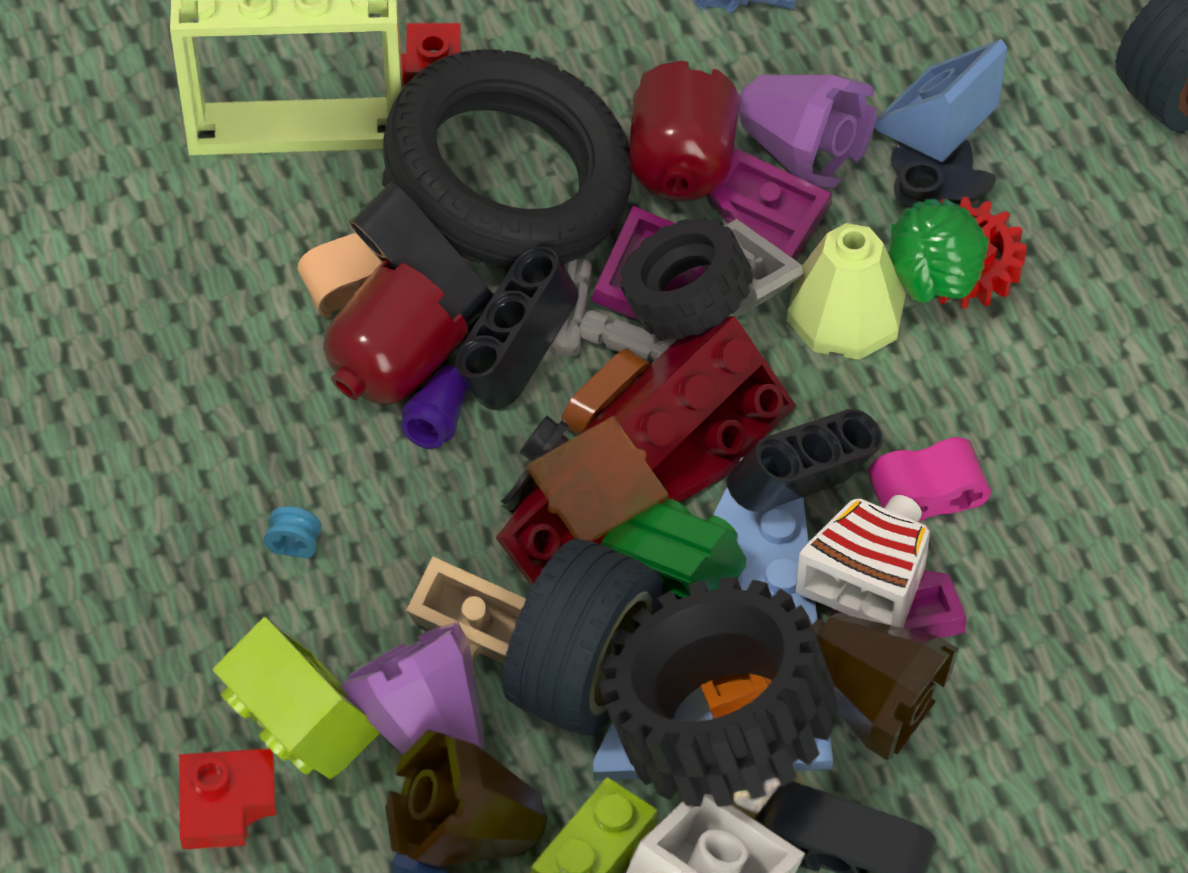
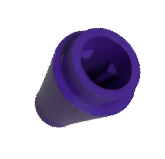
(435, 409)

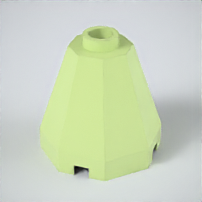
(847, 295)

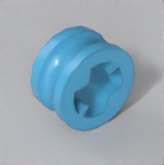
(292, 532)

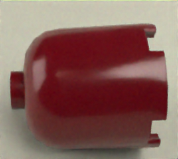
(683, 131)
(391, 336)

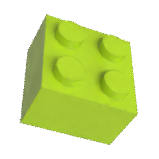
(293, 701)

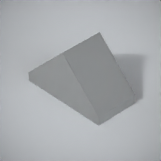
(770, 267)

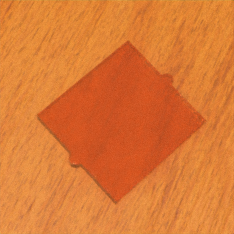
(597, 480)

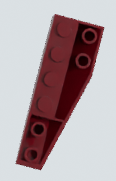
(690, 414)

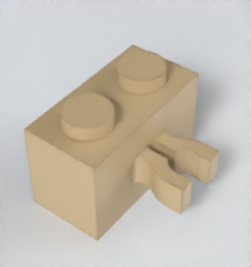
(480, 607)

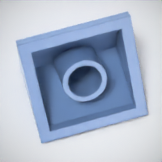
(947, 102)

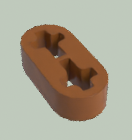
(603, 389)

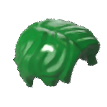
(937, 250)

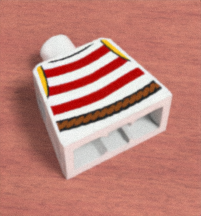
(867, 560)

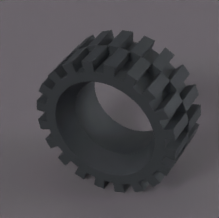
(705, 640)

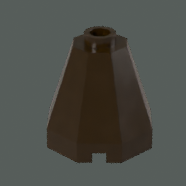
(883, 677)
(460, 805)

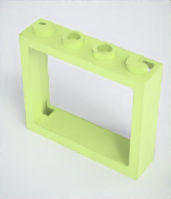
(286, 123)

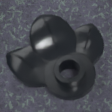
(927, 178)
(543, 440)

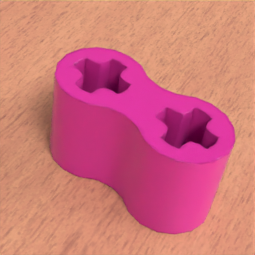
(937, 478)

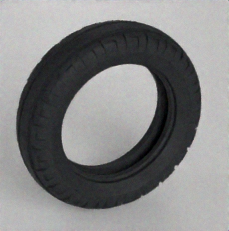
(535, 92)

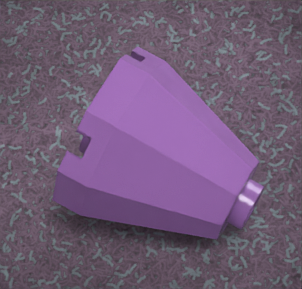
(808, 113)
(420, 689)

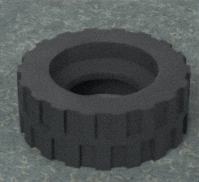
(698, 304)

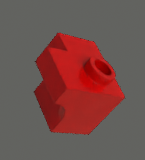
(224, 796)

